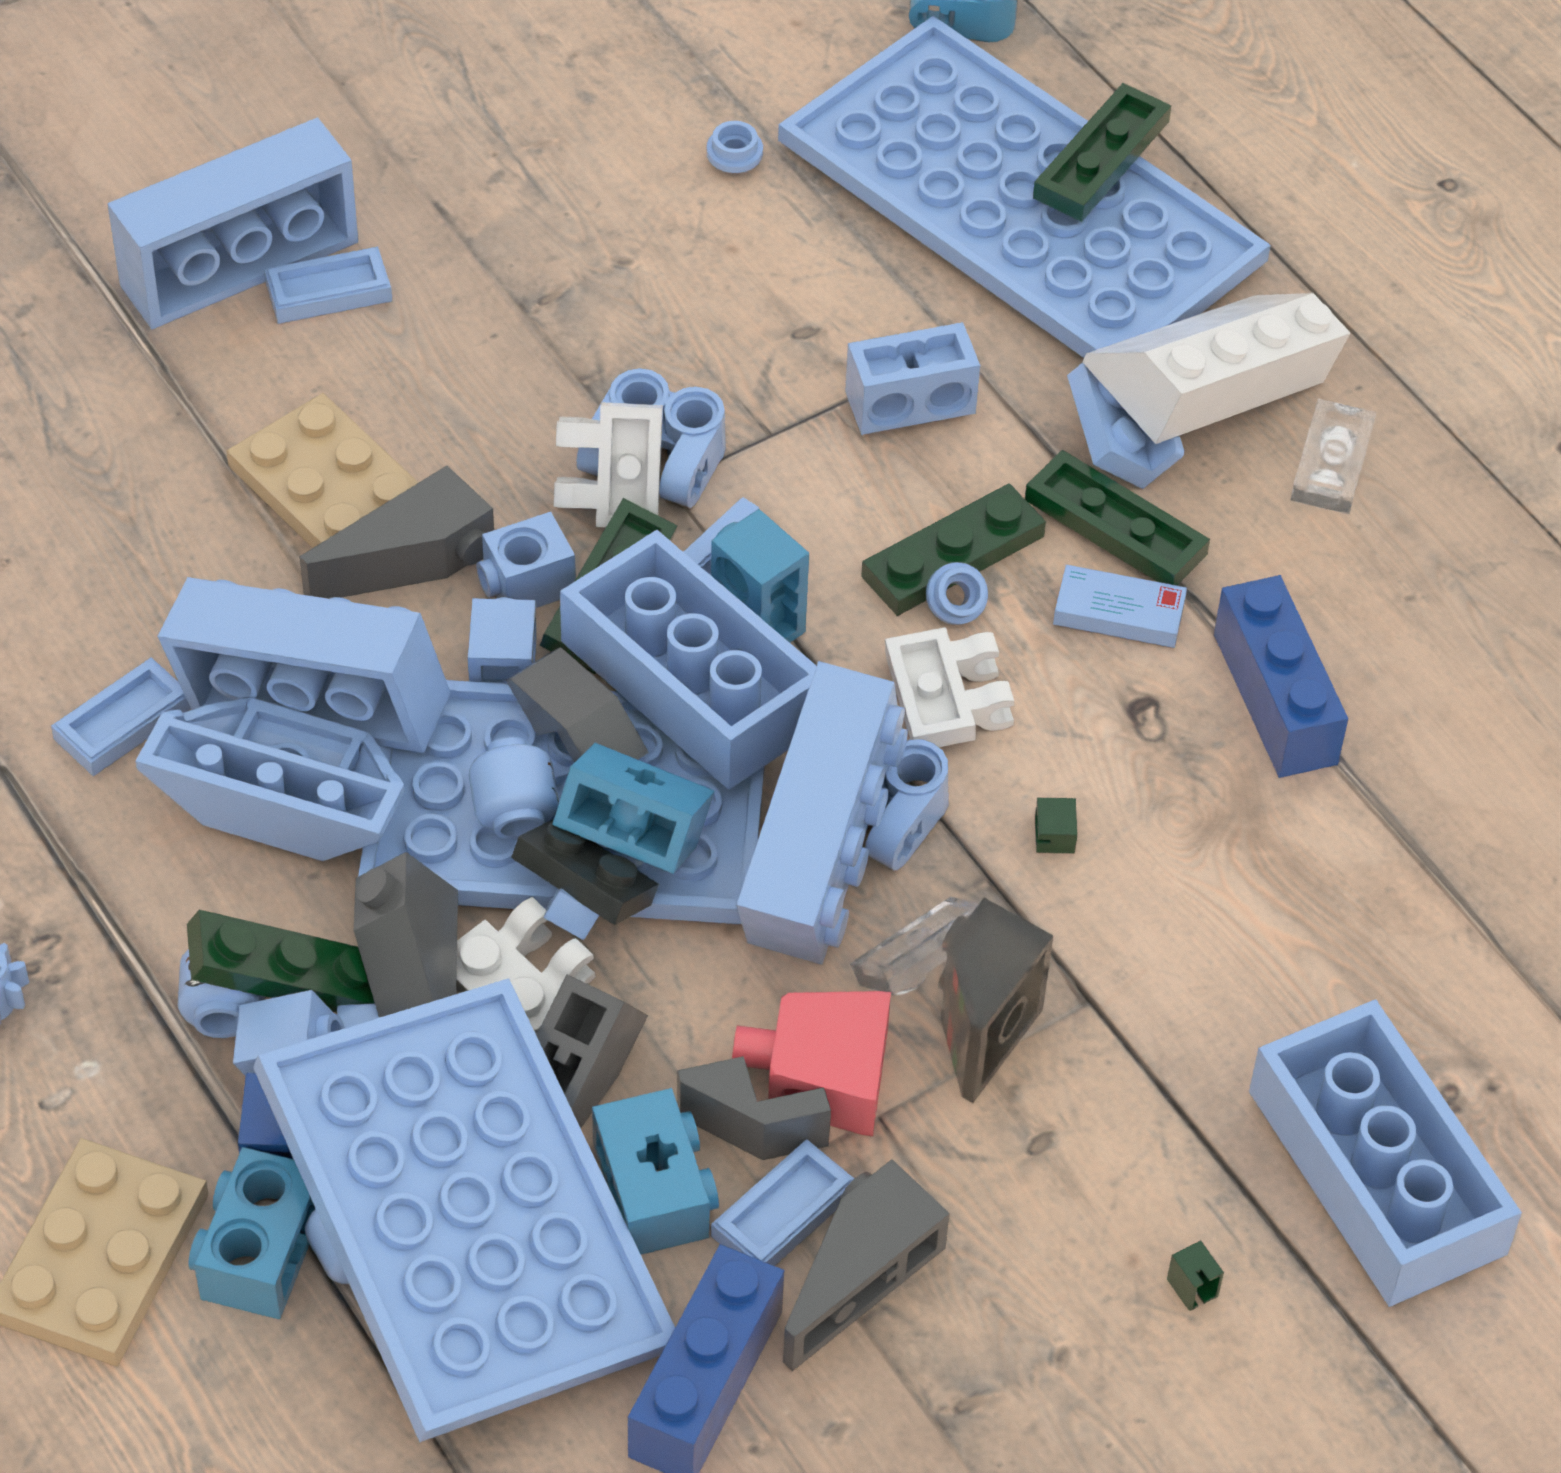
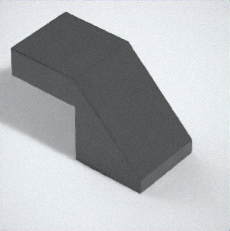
(570, 700)
(727, 1107)

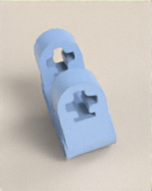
(690, 432)
(910, 809)

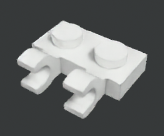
(627, 460)
(931, 688)
(495, 955)

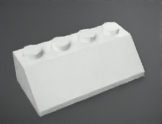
(1220, 362)

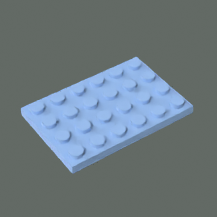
(441, 831)
(464, 1207)

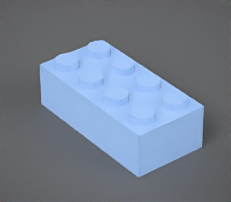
(231, 219)
(308, 655)
(688, 657)
(821, 814)
(1383, 1152)

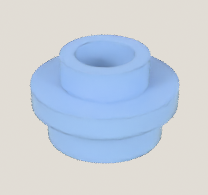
(734, 147)
(974, 591)

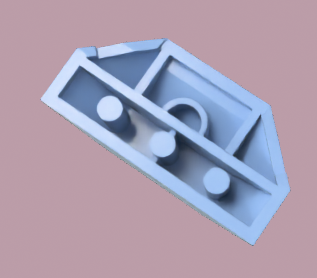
(274, 776)

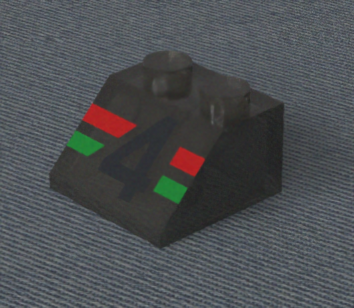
(990, 990)

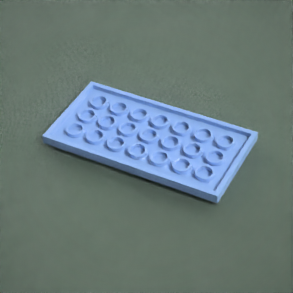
(952, 157)

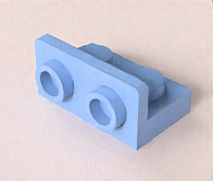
(1115, 438)

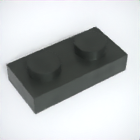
(586, 872)

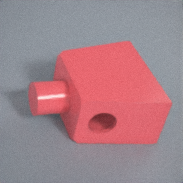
(827, 1044)

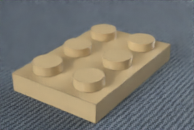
(318, 470)
(99, 1251)

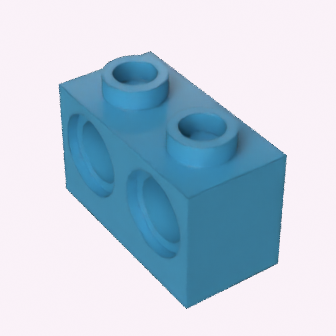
(764, 571)
(242, 1229)

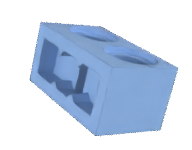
(912, 378)

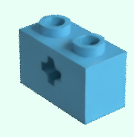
(633, 807)
(650, 1135)

